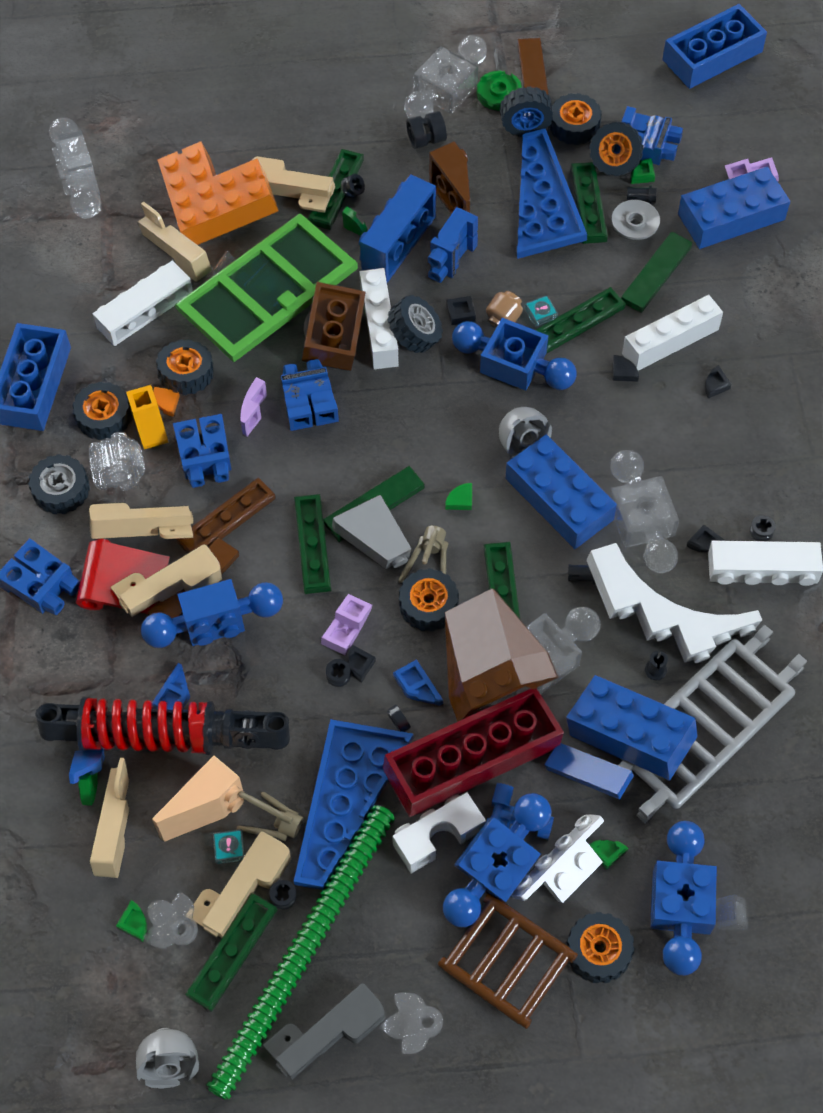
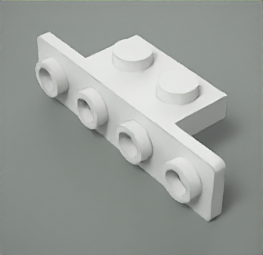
(565, 865)

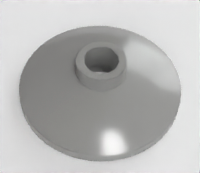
(639, 213)

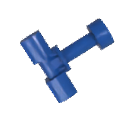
(505, 813)

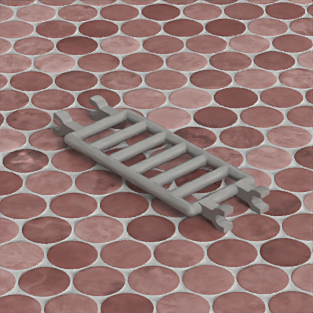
(713, 764)

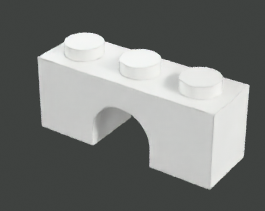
(457, 816)

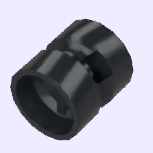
(434, 129)

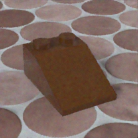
(450, 176)
(334, 325)

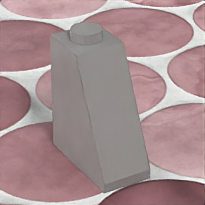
(374, 533)

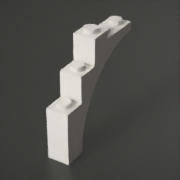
(659, 618)

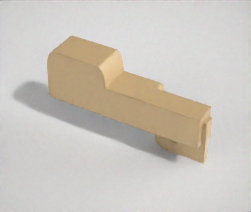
(298, 185)
(185, 252)
(120, 521)
(187, 573)
(109, 838)
(260, 867)

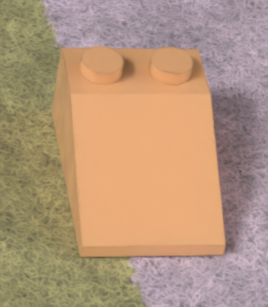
(203, 800)

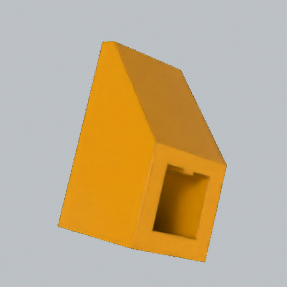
(147, 417)

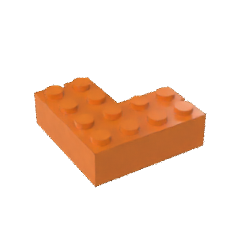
(213, 203)

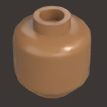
(504, 305)

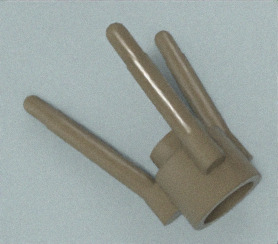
(432, 543)
(287, 820)

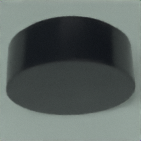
(398, 718)

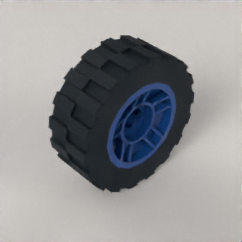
(526, 111)

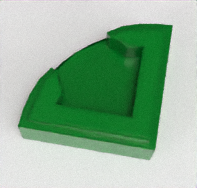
(643, 172)
(352, 223)
(460, 498)
(88, 788)
(608, 851)
(133, 922)

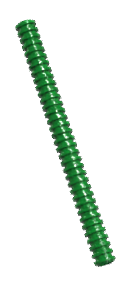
(299, 954)

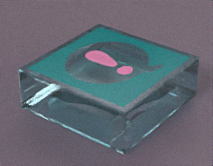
(541, 310)
(228, 846)

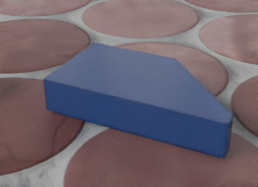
(417, 684)
(173, 689)
(84, 762)

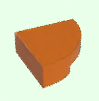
(166, 400)

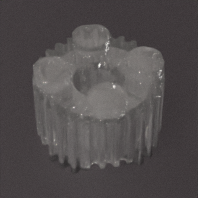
(116, 462)

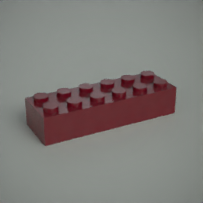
(472, 751)

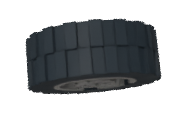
(415, 324)
(59, 497)

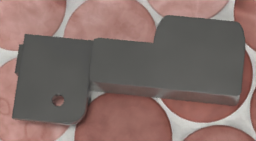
(351, 1018)

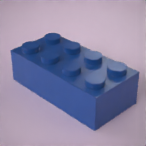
(714, 46)
(733, 207)
(398, 226)
(31, 375)
(560, 491)
(632, 727)

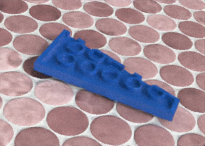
(546, 205)
(343, 795)

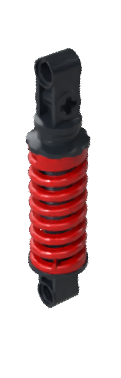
(140, 727)

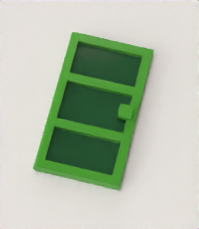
(265, 287)

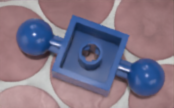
(514, 354)
(211, 613)
(463, 905)
(669, 910)

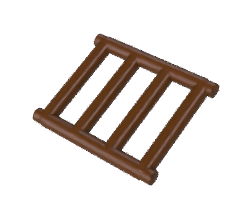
(497, 998)

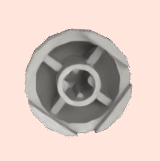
(522, 428)
(165, 1058)

